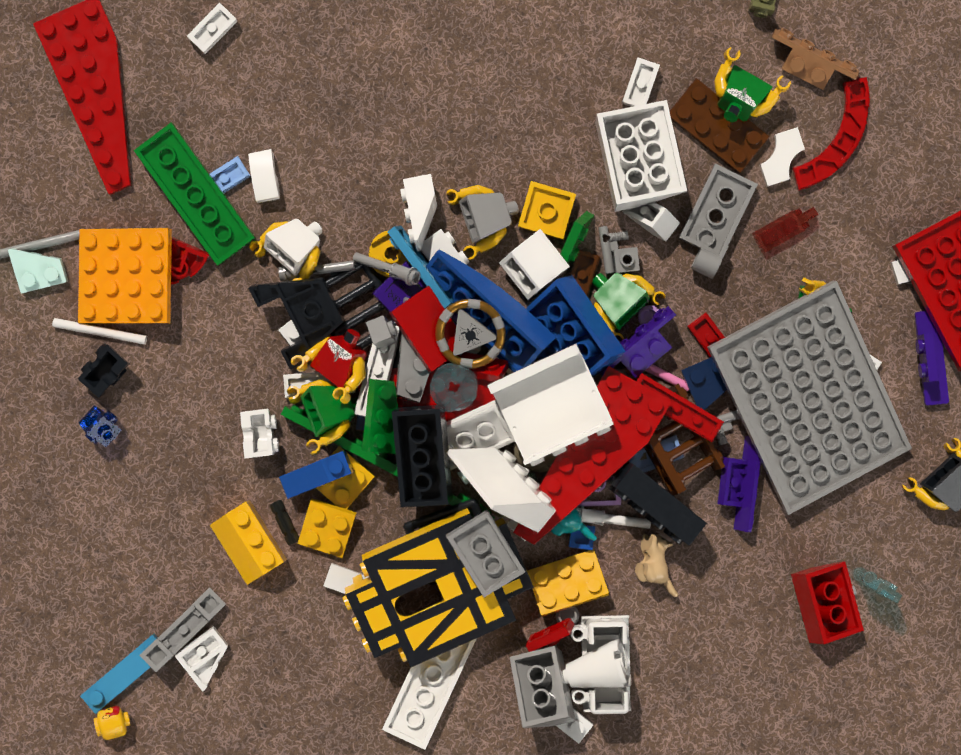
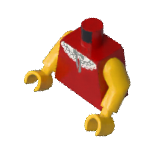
(338, 361)

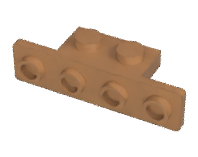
(811, 63)

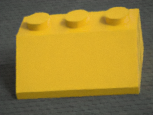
(248, 542)

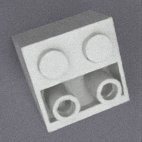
(534, 264)

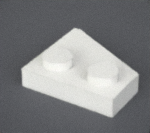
(203, 656)

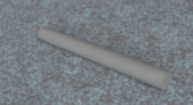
(42, 243)

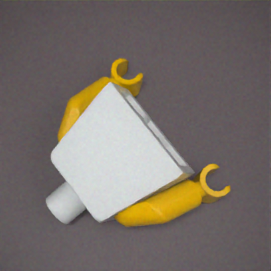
(292, 245)

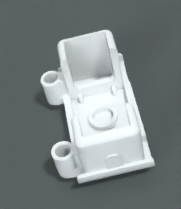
(595, 633)

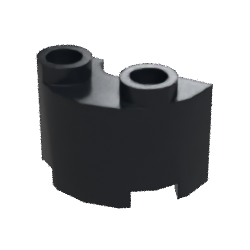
(104, 371)

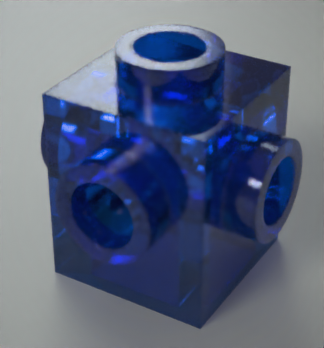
(100, 426)

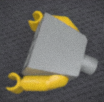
(484, 215)

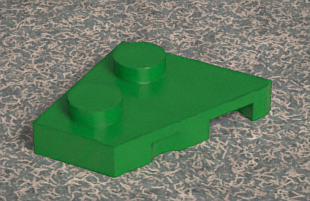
(577, 234)

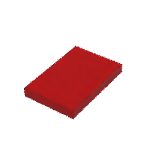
(418, 322)

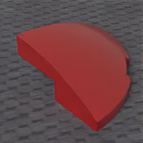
(185, 260)

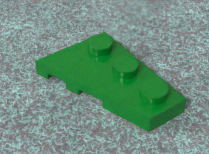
(378, 425)

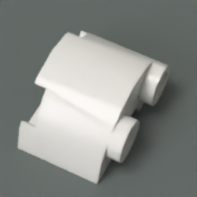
(259, 433)

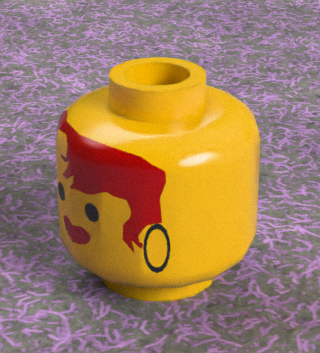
(111, 723)

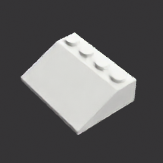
(640, 155)
(504, 485)

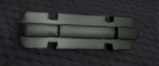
(284, 522)

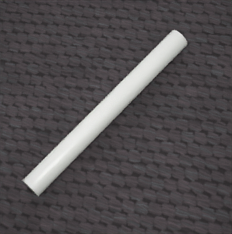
(99, 331)

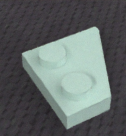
(36, 270)

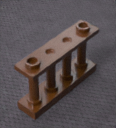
(663, 460)

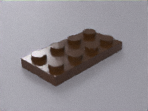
(703, 120)

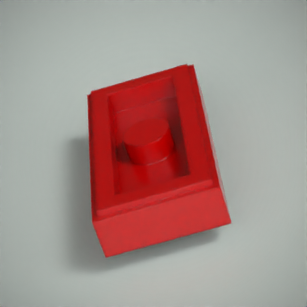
(550, 635)

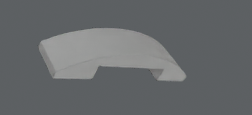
(182, 630)

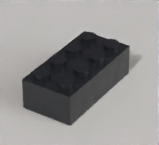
(422, 455)
(661, 507)

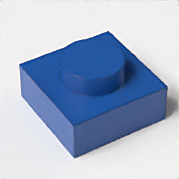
(578, 540)

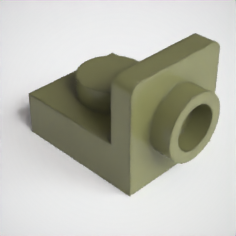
(762, 8)

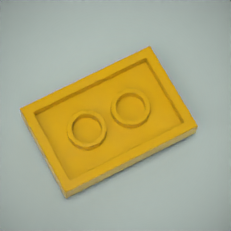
(568, 582)

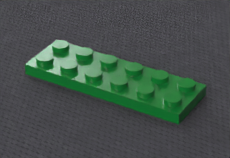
(194, 194)

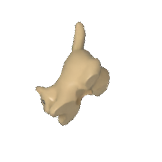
(654, 566)

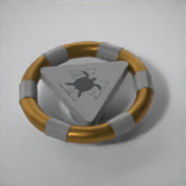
(470, 333)

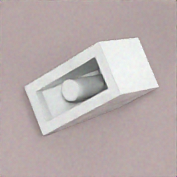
(654, 219)

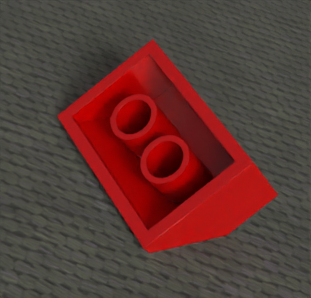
(827, 602)

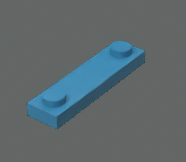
(401, 241)
(117, 678)

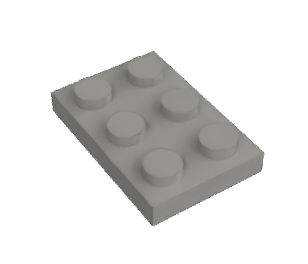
(485, 553)

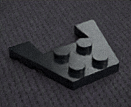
(309, 308)

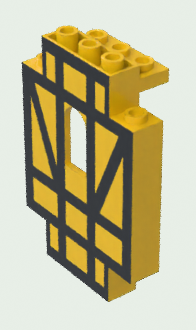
(414, 563)

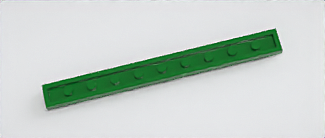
(297, 415)

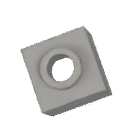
(622, 268)
(382, 331)

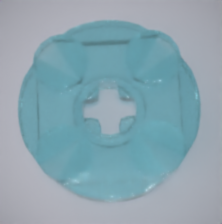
(457, 374)

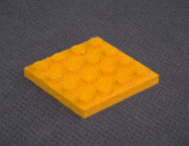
(124, 276)

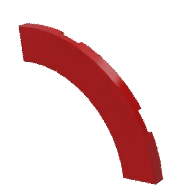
(846, 140)

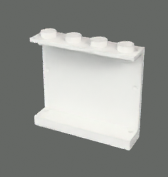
(551, 405)

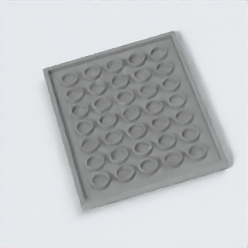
(810, 397)

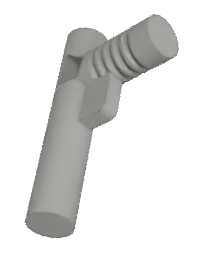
(609, 246)
(727, 418)

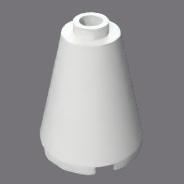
(599, 668)

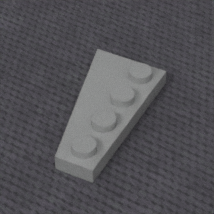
(411, 372)

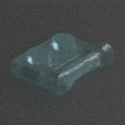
(880, 586)

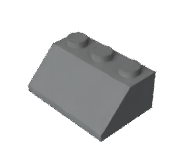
(541, 688)

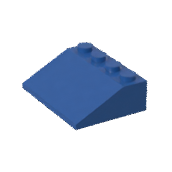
(573, 320)

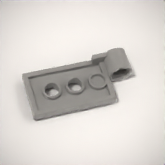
(715, 237)

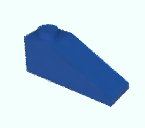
(316, 474)

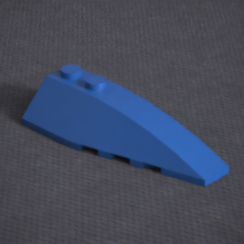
(525, 334)

